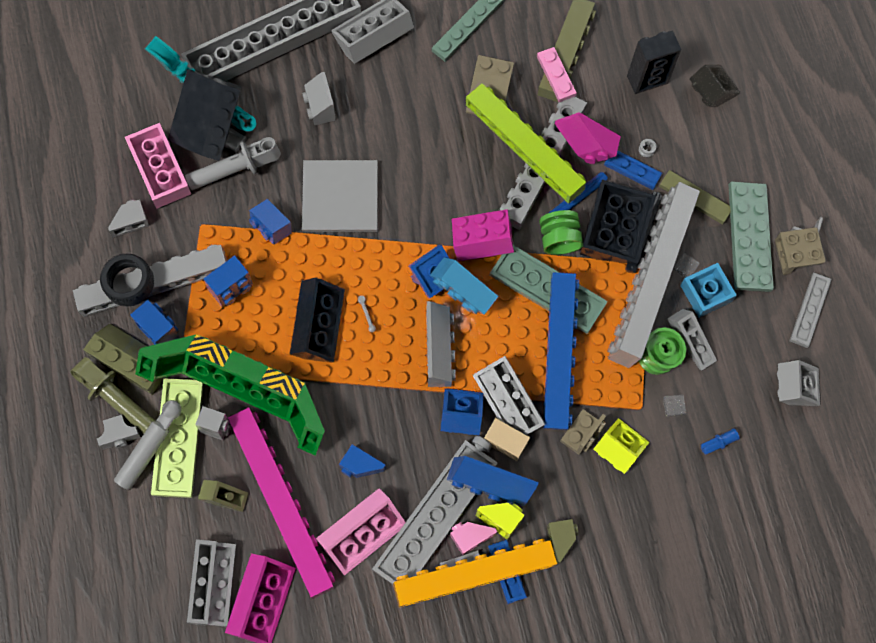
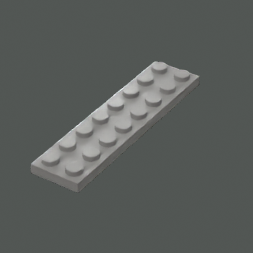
(428, 523)

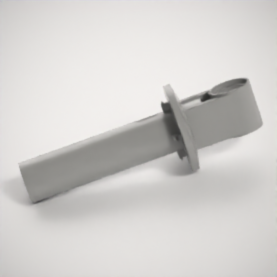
(249, 157)

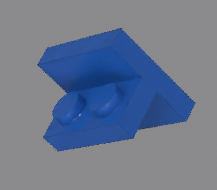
(424, 267)

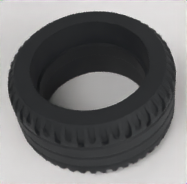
(119, 263)

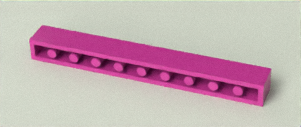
(281, 503)

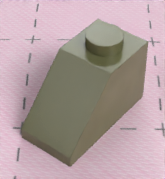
(223, 495)
(562, 536)

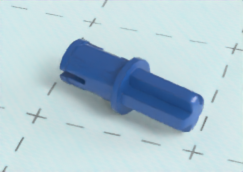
(719, 441)

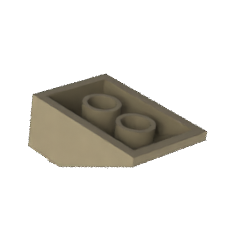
(492, 74)

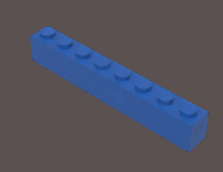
(560, 351)

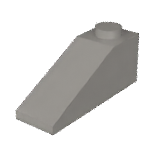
(696, 343)

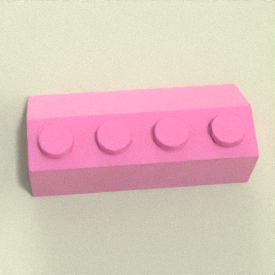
(361, 531)

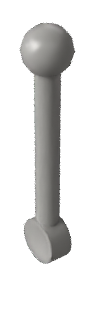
(361, 299)

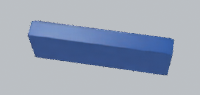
(634, 169)
(511, 587)

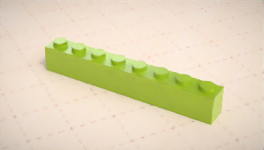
(526, 143)

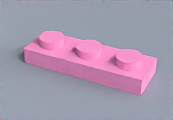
(556, 74)

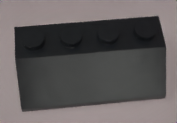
(317, 320)

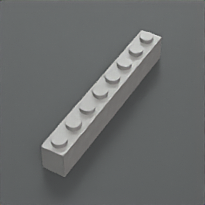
(167, 276)

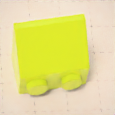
(621, 446)
(502, 517)

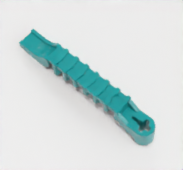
(178, 68)

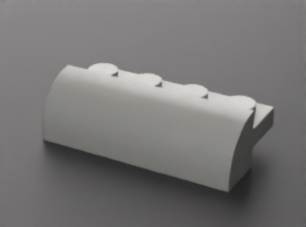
(508, 396)
(211, 583)

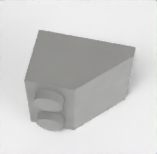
(319, 99)
(798, 383)

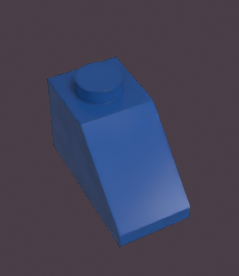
(360, 464)

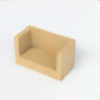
(506, 439)

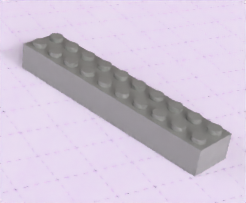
(269, 37)
(653, 275)

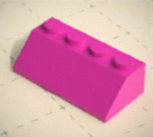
(260, 599)

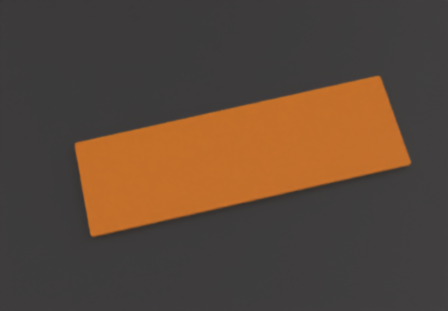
(396, 353)

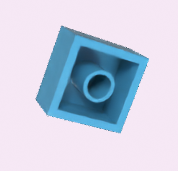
(708, 290)

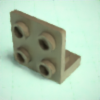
(799, 249)
(580, 434)

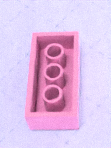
(158, 165)

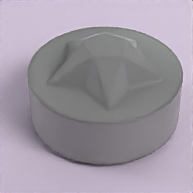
(482, 444)

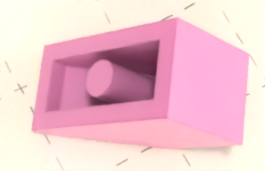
(470, 536)

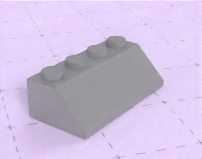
(372, 29)
(439, 345)

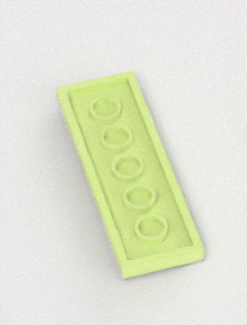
(177, 454)

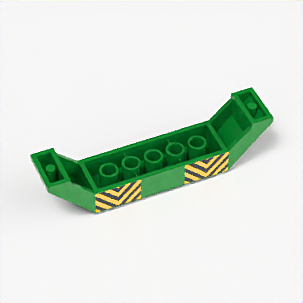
(239, 378)

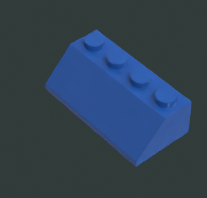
(490, 481)

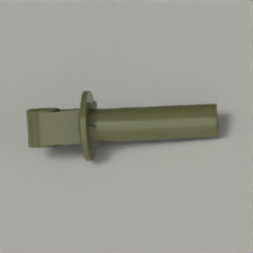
(101, 385)

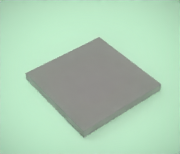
(339, 196)

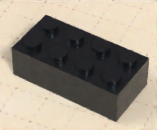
(653, 61)

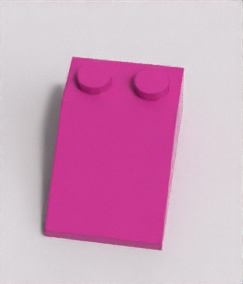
(588, 138)

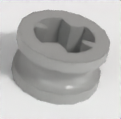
(645, 153)

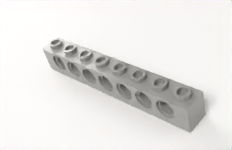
(535, 185)

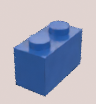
(270, 222)

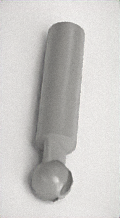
(147, 445)

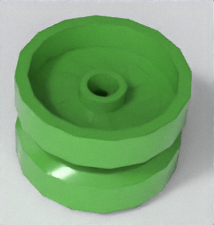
(663, 351)

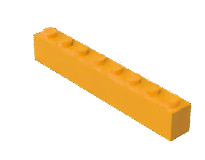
(474, 574)

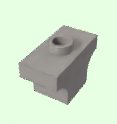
(117, 433)

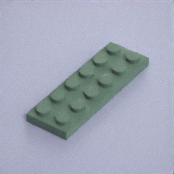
(750, 237)
(533, 281)

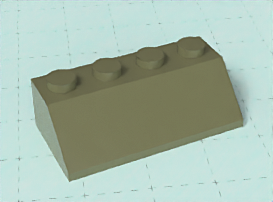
(120, 354)

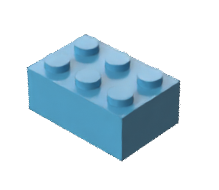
(463, 286)

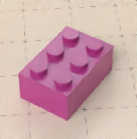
(482, 235)

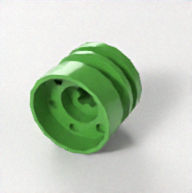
(561, 232)

